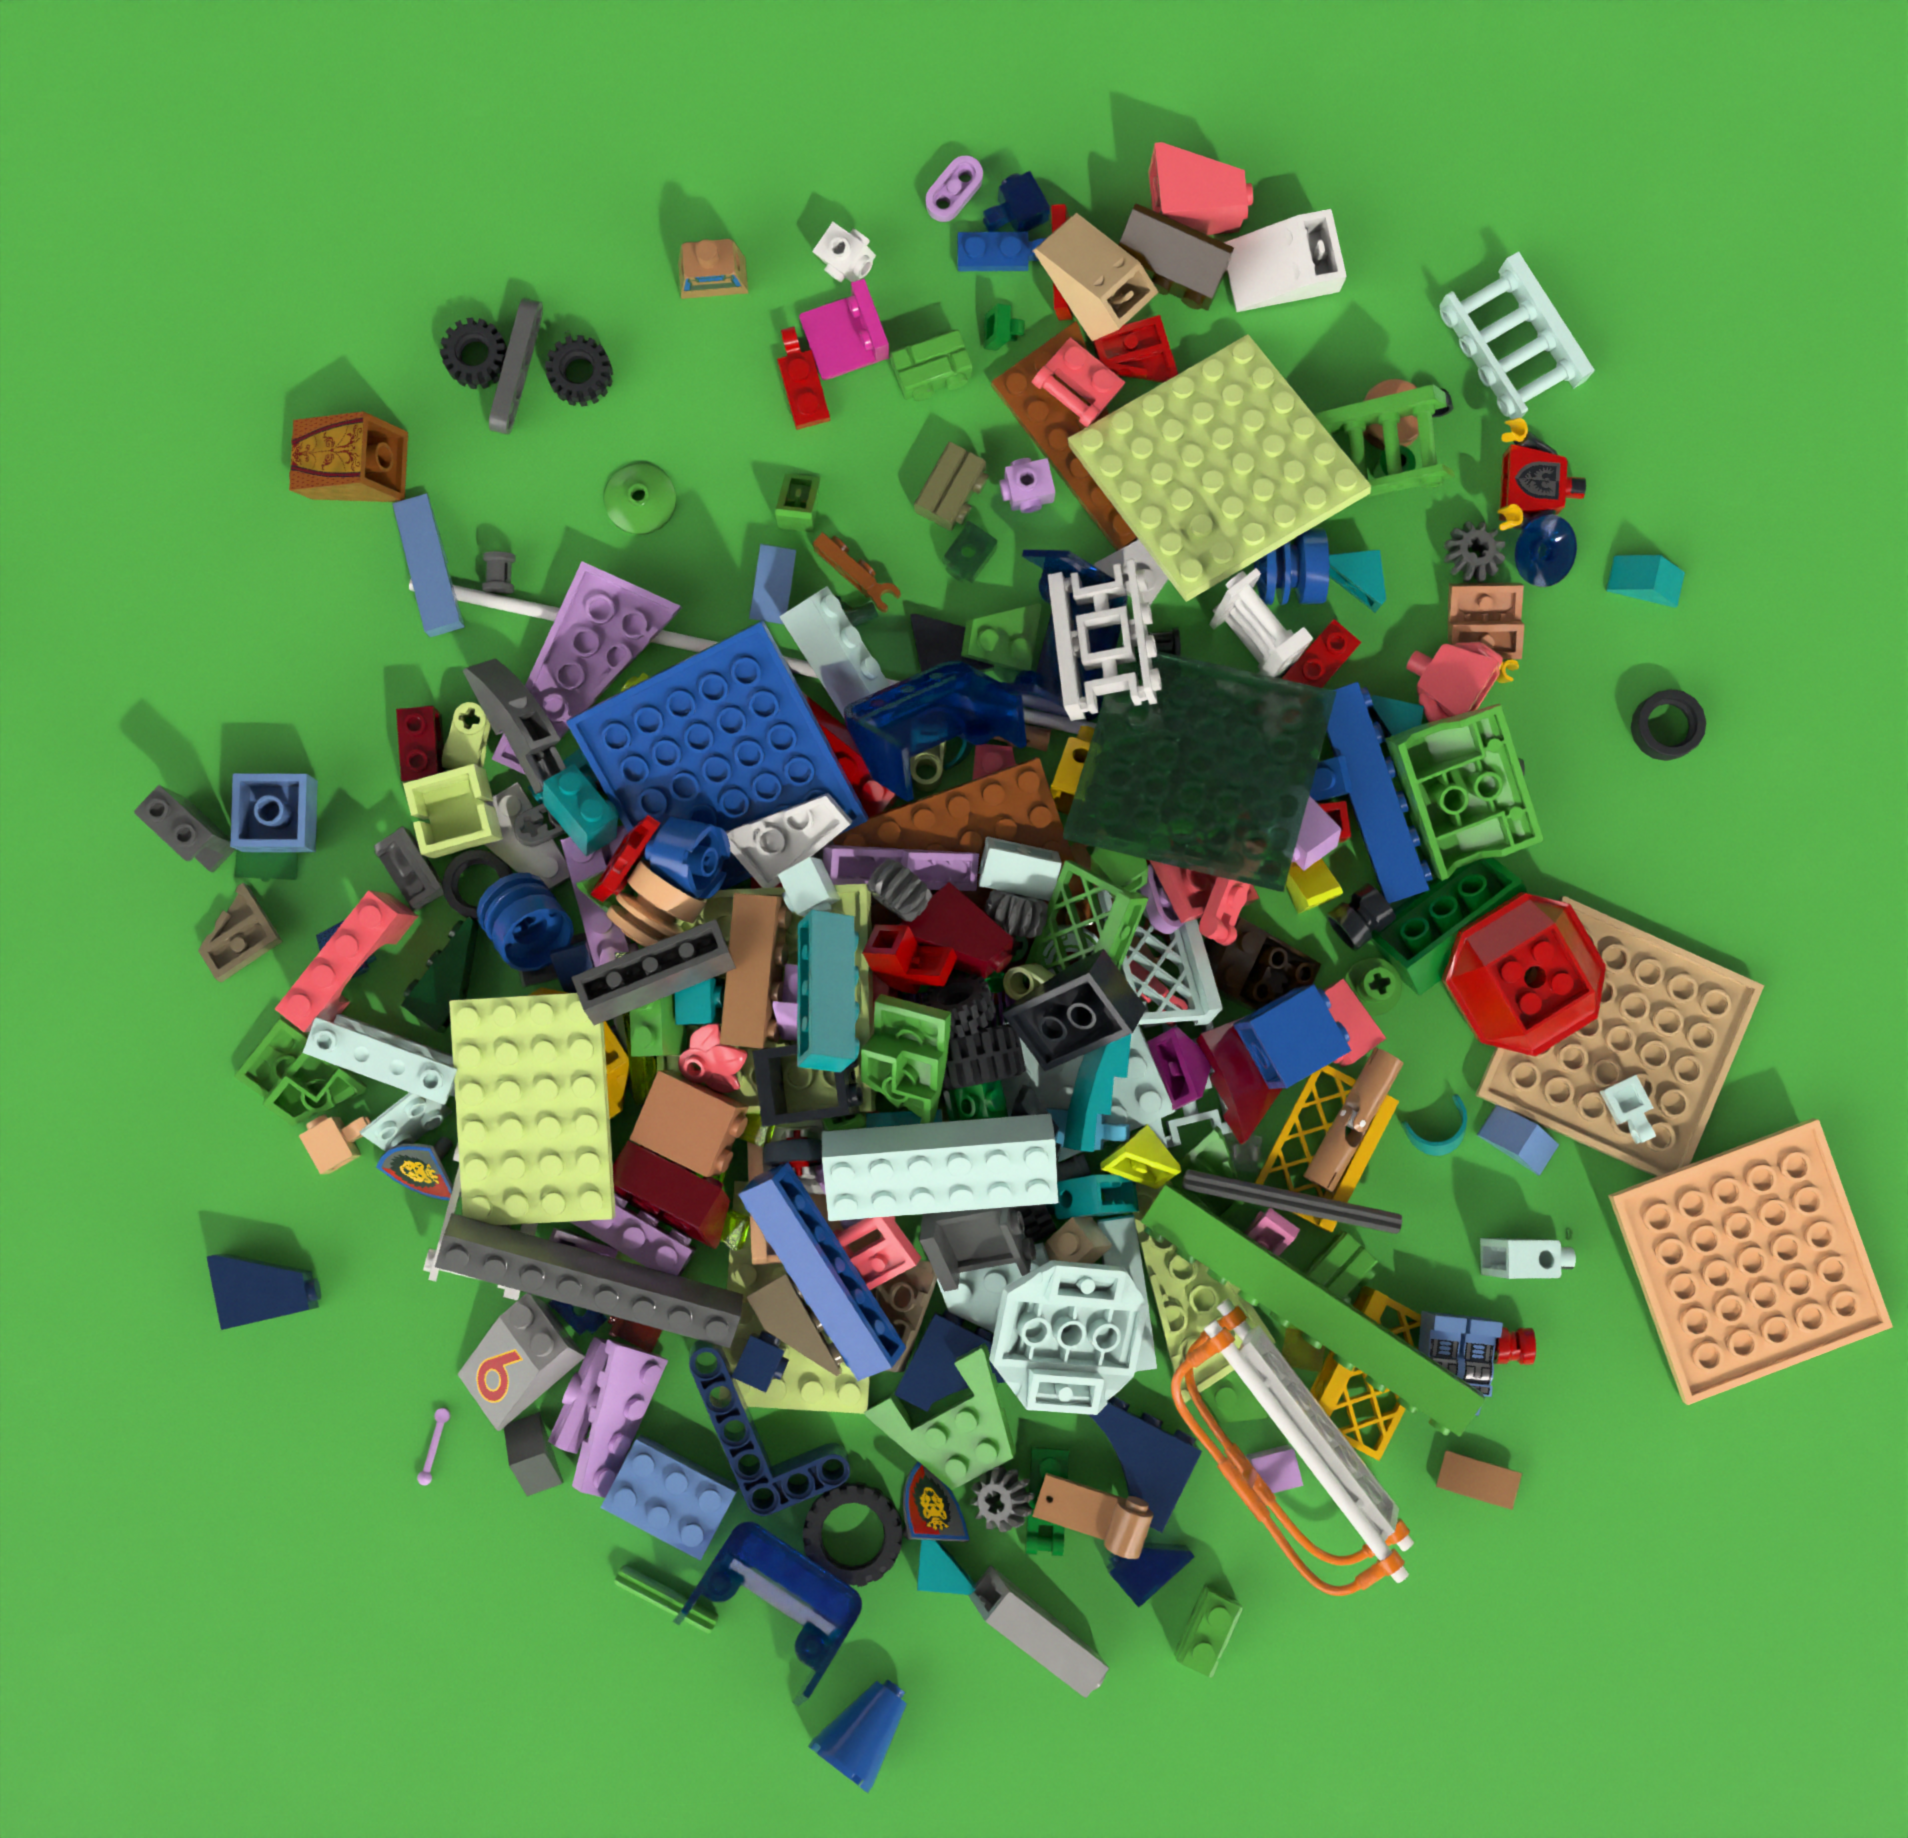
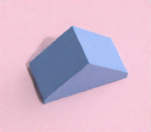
(1518, 1138)

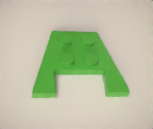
(961, 1438)

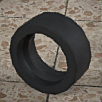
(1689, 707)
(456, 868)

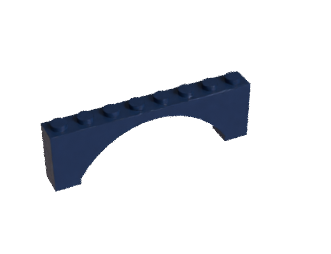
(1151, 1458)

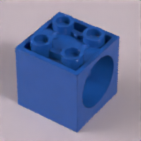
(1293, 1036)

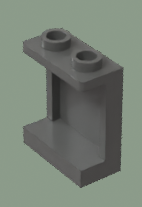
(184, 828)
(975, 1241)

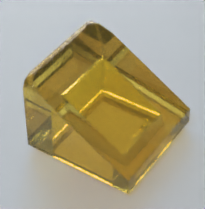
(1300, 1353)

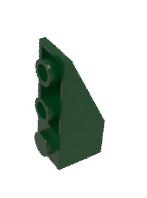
(445, 979)

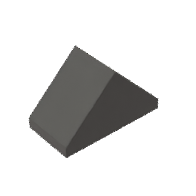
(531, 1454)

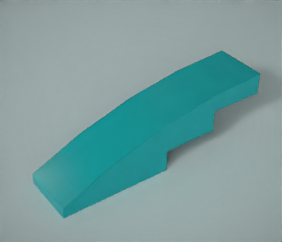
(1094, 1092)

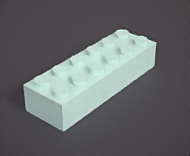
(939, 1167)

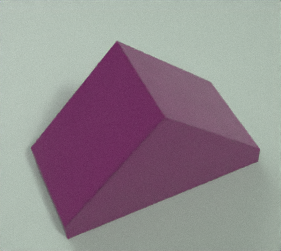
(1180, 1065)

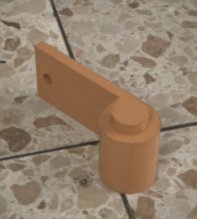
(1114, 1519)

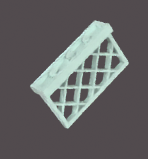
(1194, 970)

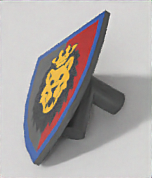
(419, 1168)
(931, 1508)

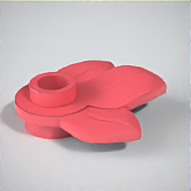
(716, 1060)

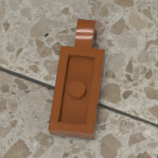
(856, 573)

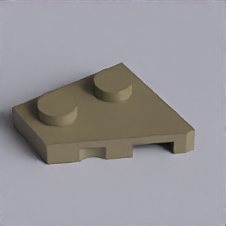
(238, 936)

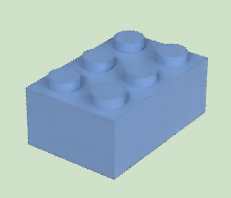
(669, 1497)

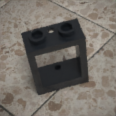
(772, 1092)

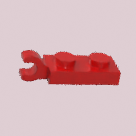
(802, 383)

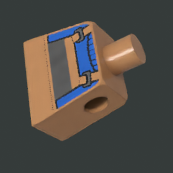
(712, 269)

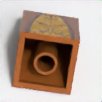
(348, 458)

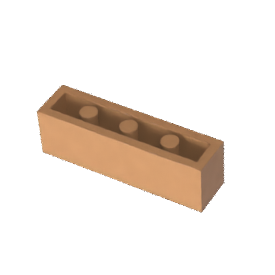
(759, 958)

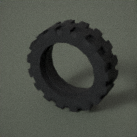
(876, 1501)

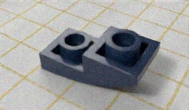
(570, 962)

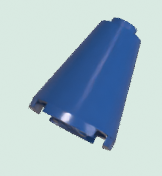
(862, 1733)

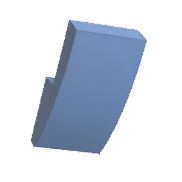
(772, 583)

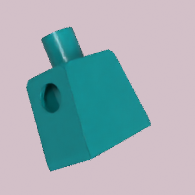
(1083, 1197)

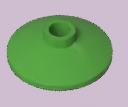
(643, 515)

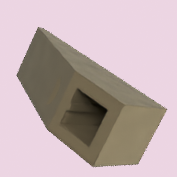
(786, 1317)

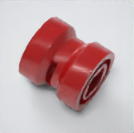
(1515, 1346)

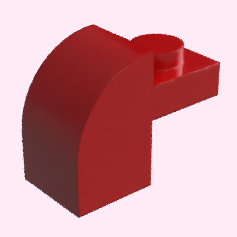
(903, 963)

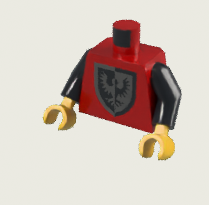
(1533, 479)

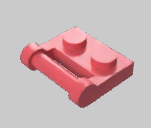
(1084, 375)
(885, 1256)

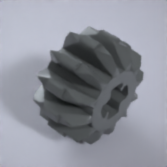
(1479, 541)
(899, 890)
(1017, 913)
(1002, 1499)

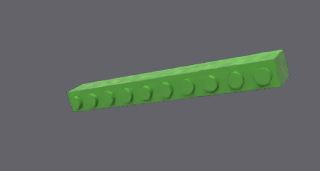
(1313, 1309)

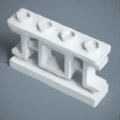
(1076, 643)

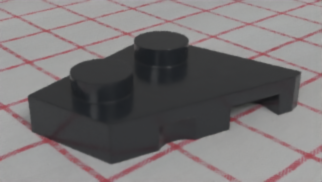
(941, 642)

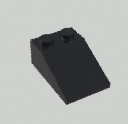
(1076, 1011)

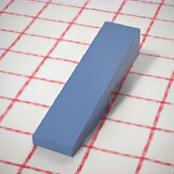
(428, 566)

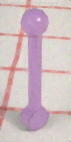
(441, 1416)

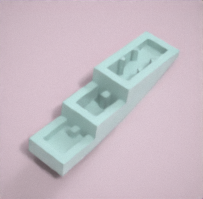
(1126, 1253)

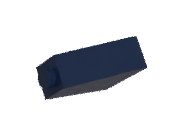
(259, 1290)

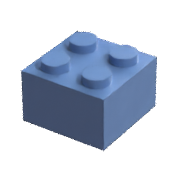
(274, 812)

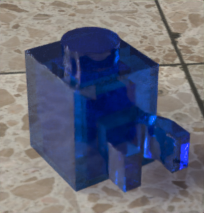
(1020, 204)

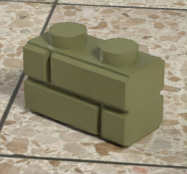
(951, 487)

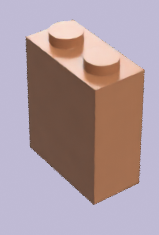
(690, 1123)

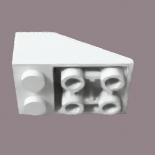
(1286, 262)

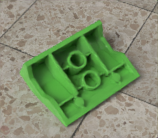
(1464, 789)

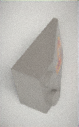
(519, 1360)

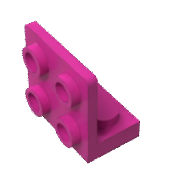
(845, 333)

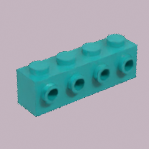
(827, 991)

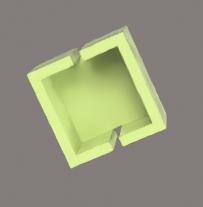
(456, 811)

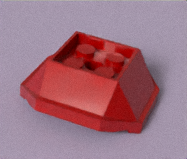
(1490, 969)

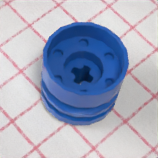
(1298, 567)
(524, 921)

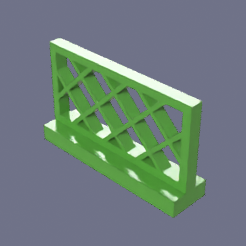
(1114, 934)

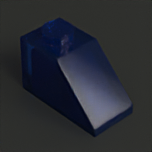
(1148, 1573)

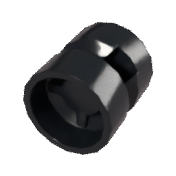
(1363, 914)

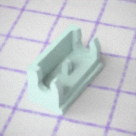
(1019, 868)

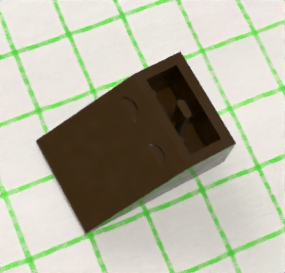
(1258, 967)

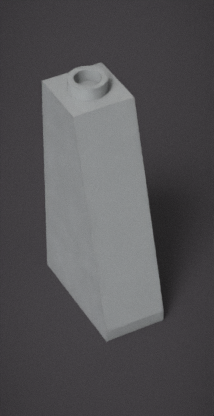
(1038, 1632)

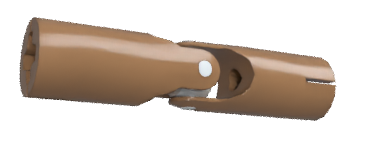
(1357, 1114)

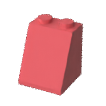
(1198, 190)

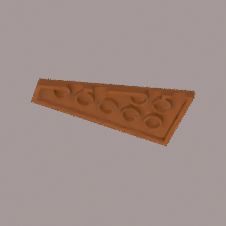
(1050, 426)

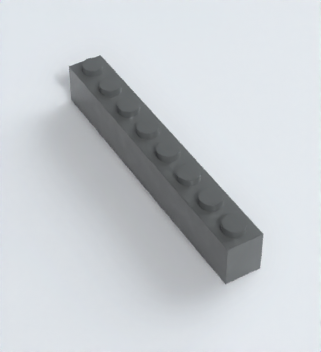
(589, 1280)

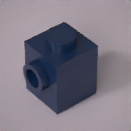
(761, 1361)

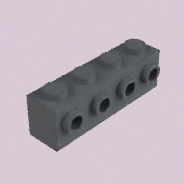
(653, 972)

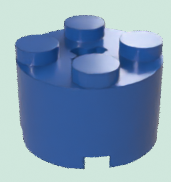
(689, 856)

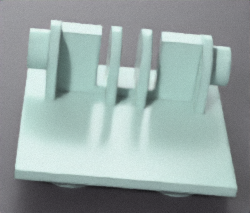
(405, 1121)

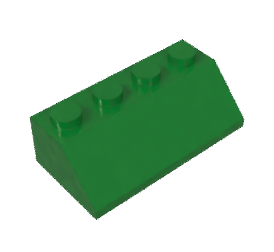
(1429, 922)

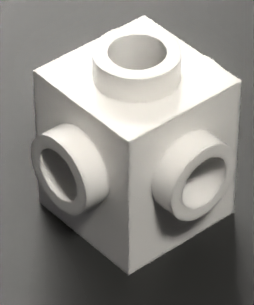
(845, 253)

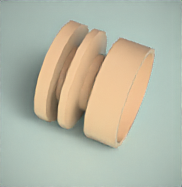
(655, 909)

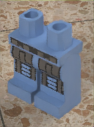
(1462, 1346)

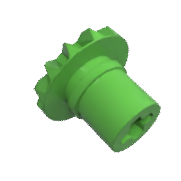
(1375, 984)

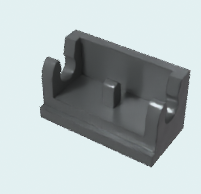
(409, 868)

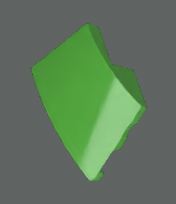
(907, 1054)
(292, 1081)

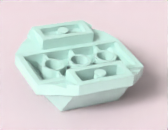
(1089, 1361)

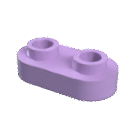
(952, 189)
(1159, 906)

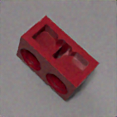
(420, 742)

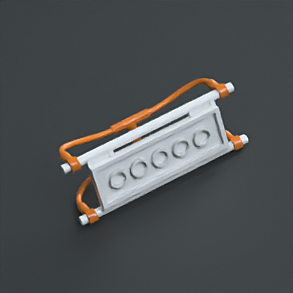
(1313, 1438)

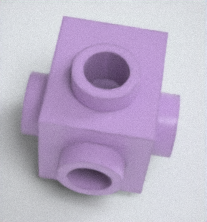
(1027, 485)

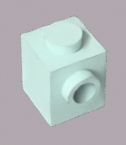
(808, 887)

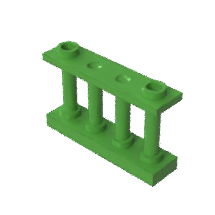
(1387, 413)

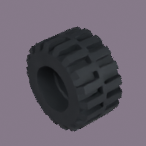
(983, 1057)

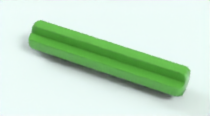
(664, 1598)

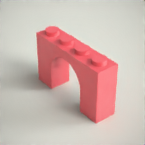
(317, 992)

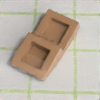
(1479, 1479)

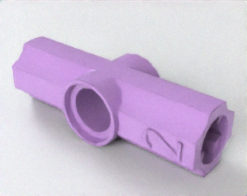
(579, 1396)

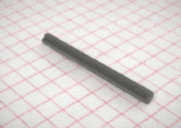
(1292, 1201)

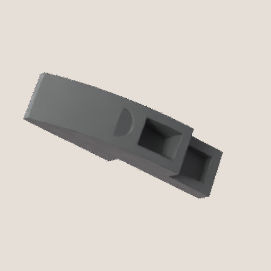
(520, 717)

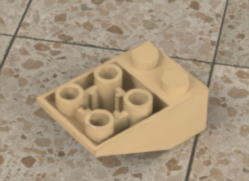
(1095, 276)

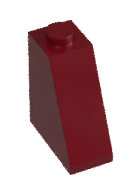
(960, 924)

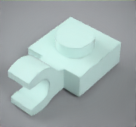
(1628, 1103)

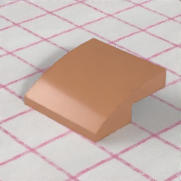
(1487, 615)

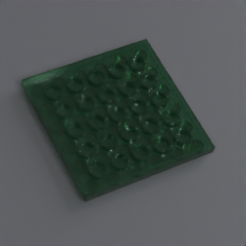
(1206, 773)

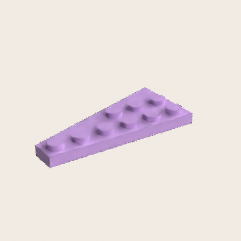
(589, 646)

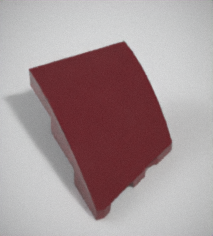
(1236, 1080)

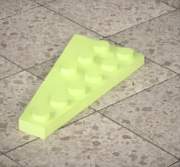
(1187, 1300)

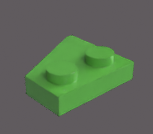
(1003, 638)
(1210, 1157)

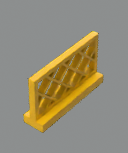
(1358, 1161)
(1334, 1377)

